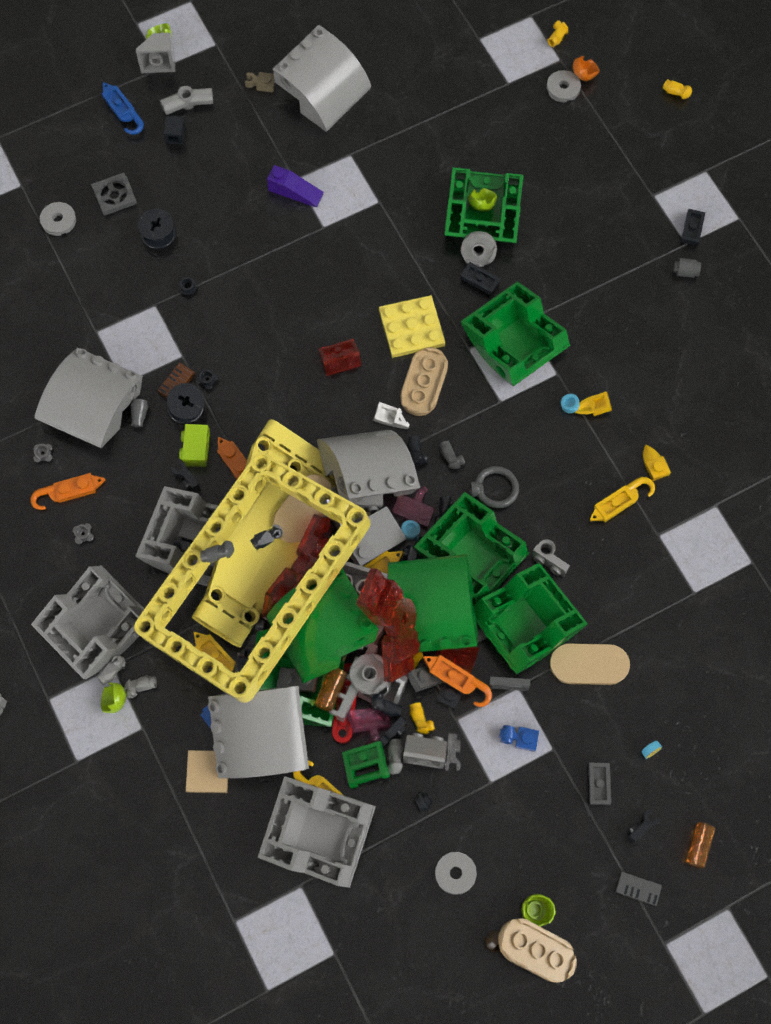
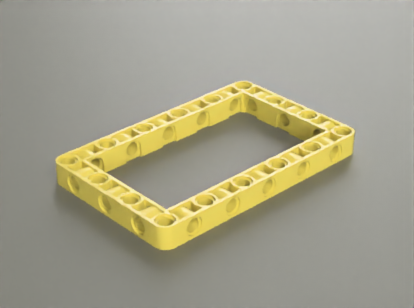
(300, 606)

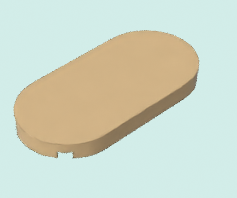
(424, 381)
(295, 515)
(590, 664)
(537, 950)

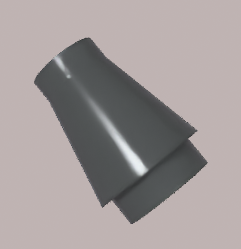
(138, 412)

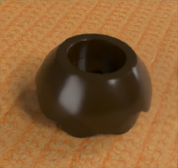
(492, 941)

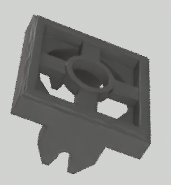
(109, 208)

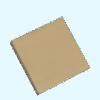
(203, 775)

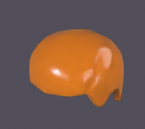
(585, 69)

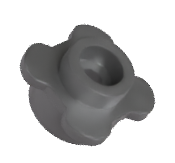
(38, 449)
(77, 530)

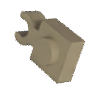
(263, 81)

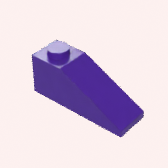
(293, 186)

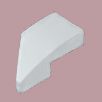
(390, 416)

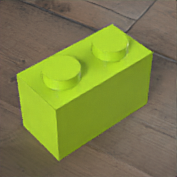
(195, 445)

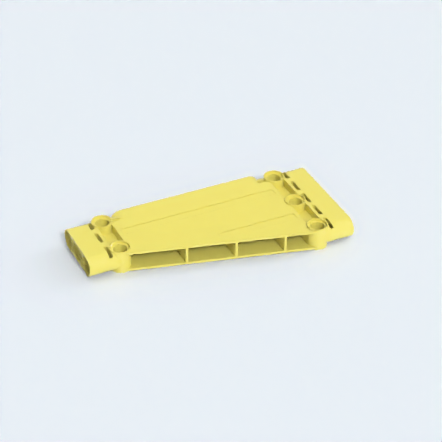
(251, 572)

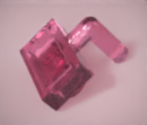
(414, 508)
(368, 721)

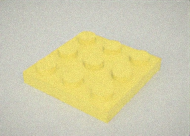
(411, 326)

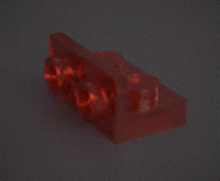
(340, 357)
(462, 657)

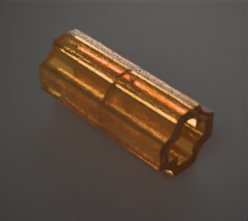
(330, 689)
(700, 845)

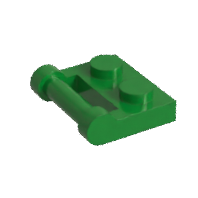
(363, 758)

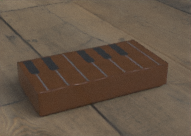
(179, 375)

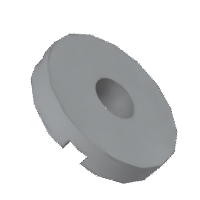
(566, 78)
(54, 210)
(479, 239)
(357, 677)
(451, 885)

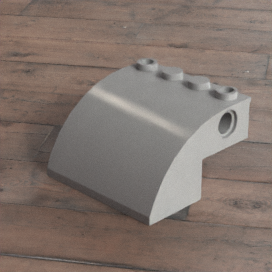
(322, 77)
(88, 397)
(369, 464)
(175, 515)
(90, 621)
(258, 735)
(316, 832)

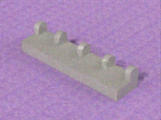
(349, 698)

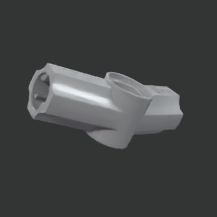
(186, 99)

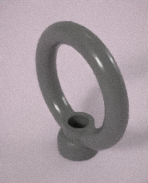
(476, 488)

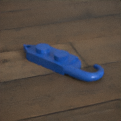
(121, 107)

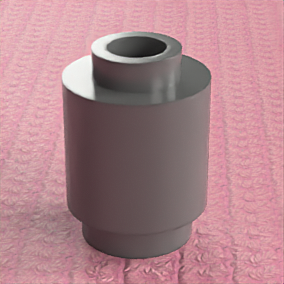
(687, 267)

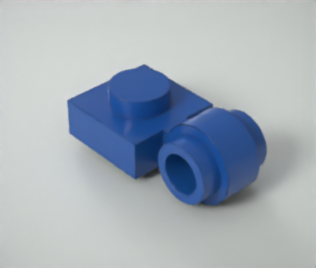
(525, 738)

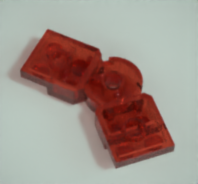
(308, 553)
(386, 606)

